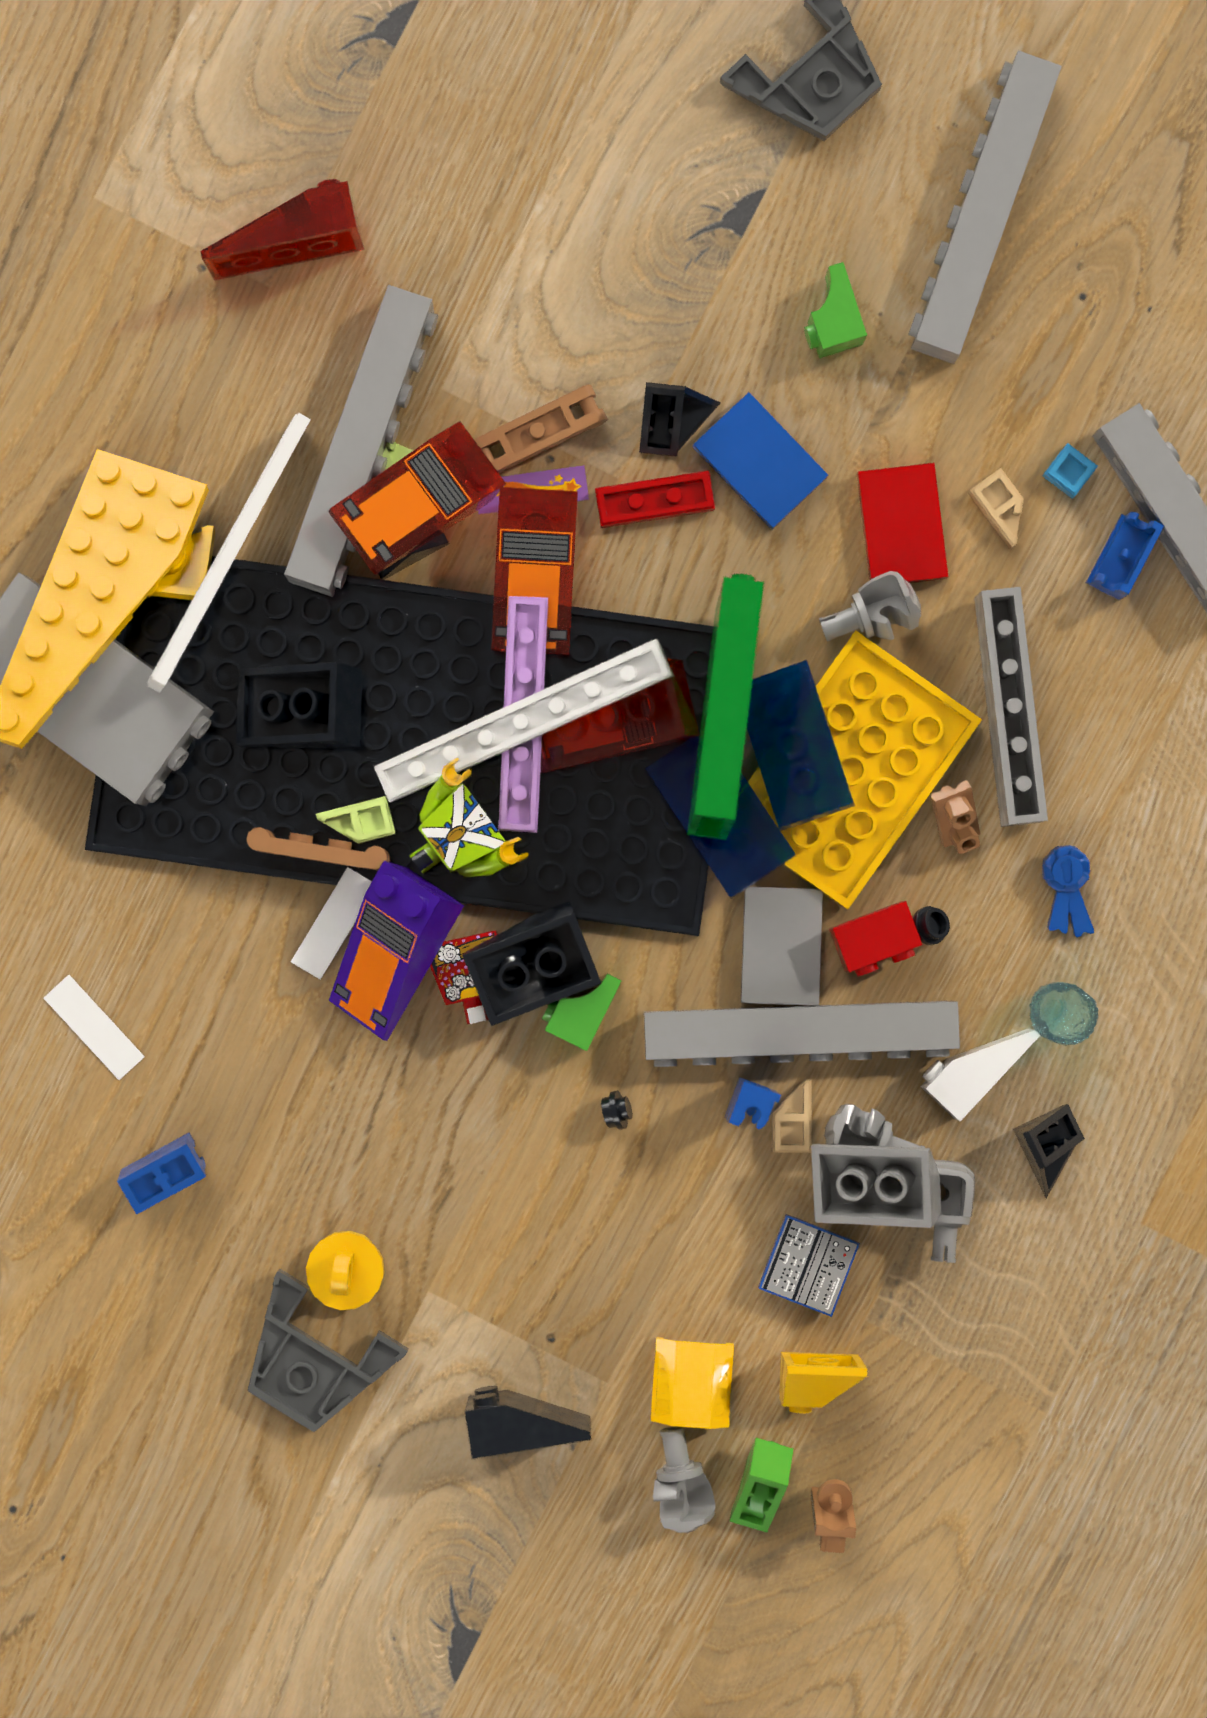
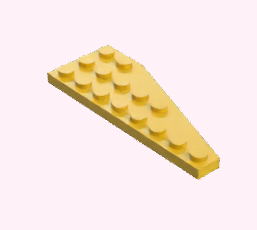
(111, 556)

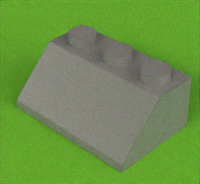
(875, 1185)

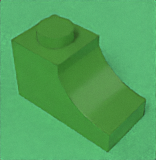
(838, 322)
(580, 1017)
(762, 1485)

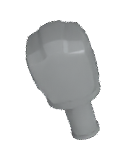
(955, 1208)

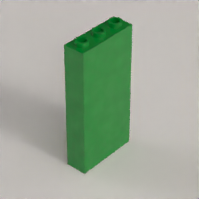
(726, 707)

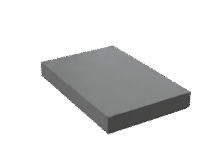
(781, 946)

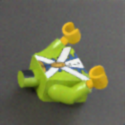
(460, 831)

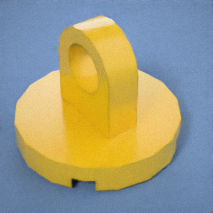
(345, 1270)

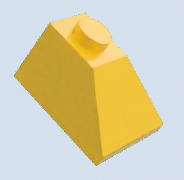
(817, 1378)

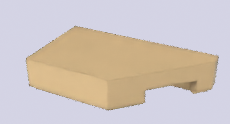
(1000, 505)
(794, 1122)

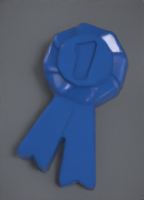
(1066, 872)

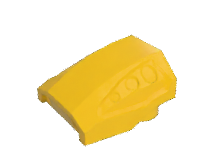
(692, 1384)

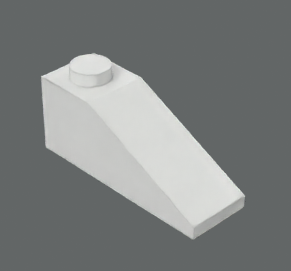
(969, 1075)

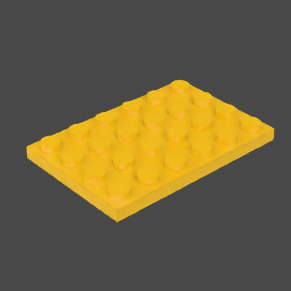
(894, 746)

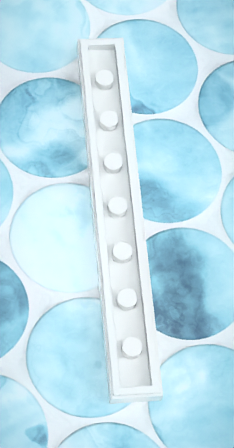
(227, 553)
(525, 719)

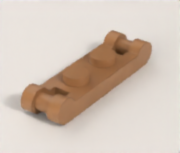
(542, 428)
(301, 847)

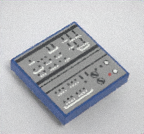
(808, 1265)

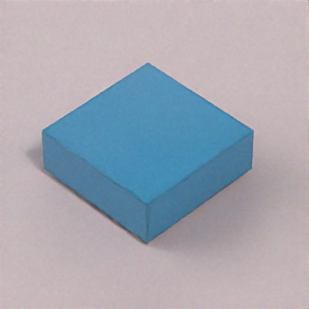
(1070, 471)

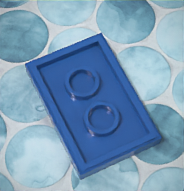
(760, 461)

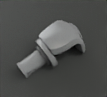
(875, 608)
(861, 1128)
(682, 1486)

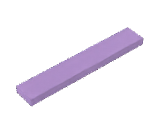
(522, 679)

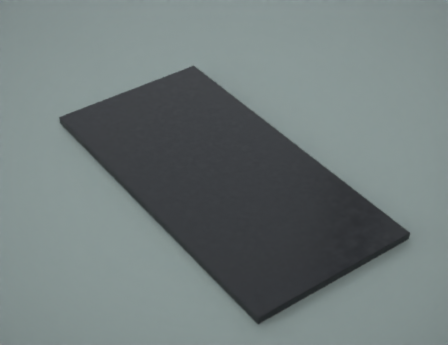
(425, 671)

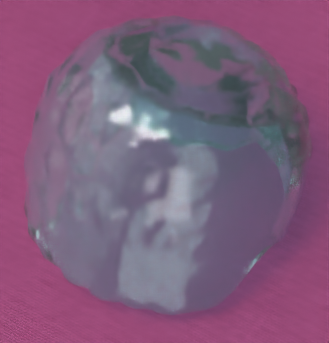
(1063, 1013)

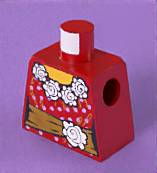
(454, 978)

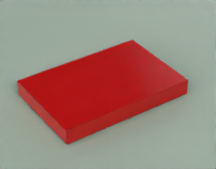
(903, 522)

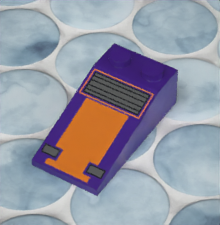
(392, 947)

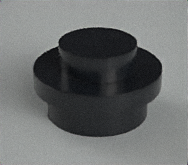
(931, 924)
(616, 1110)

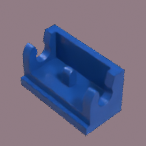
(1124, 555)
(752, 1099)
(161, 1173)

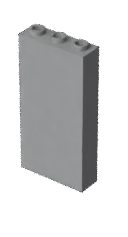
(111, 715)

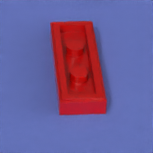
(655, 499)

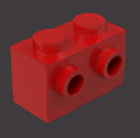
(875, 938)

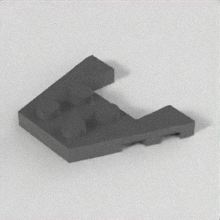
(822, 85)
(302, 1373)

